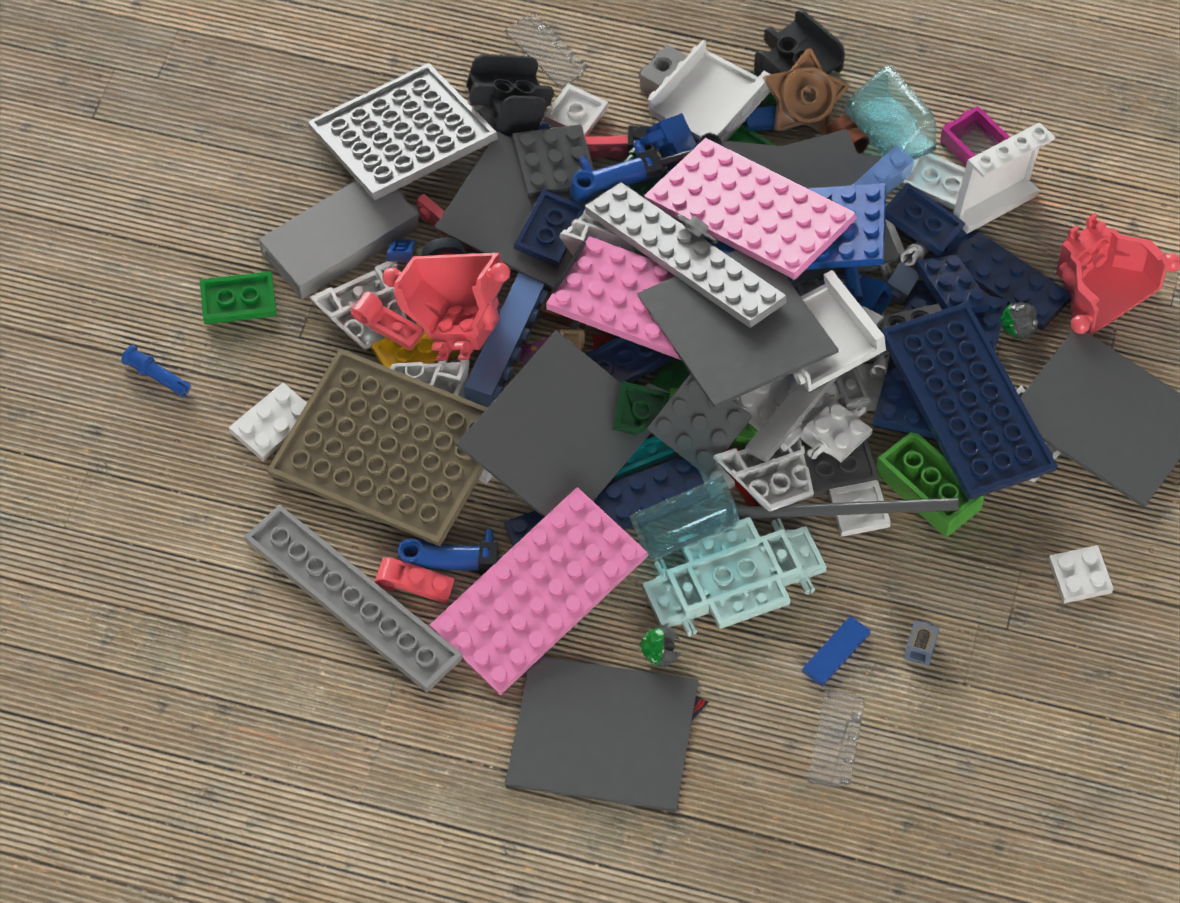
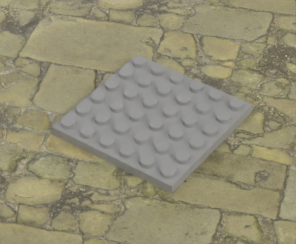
(402, 131)

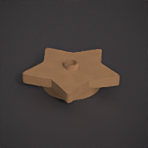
(819, 87)

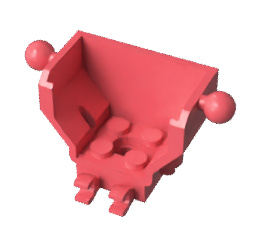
(1109, 273)
(451, 298)

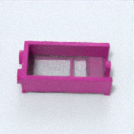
(972, 134)

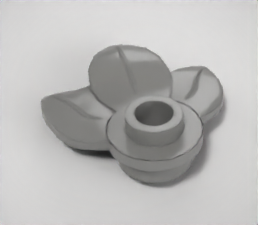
(697, 228)

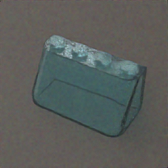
(893, 115)
(686, 519)

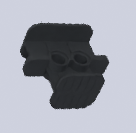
(792, 42)
(511, 89)

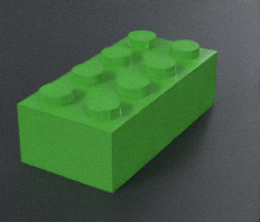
(921, 472)

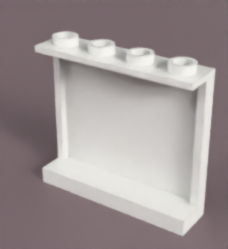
(709, 94)
(1000, 178)
(848, 328)

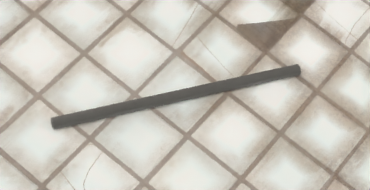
(851, 508)

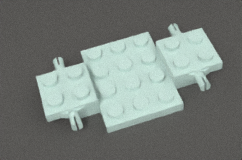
(734, 576)

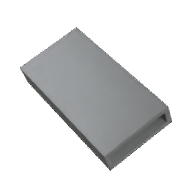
(337, 236)

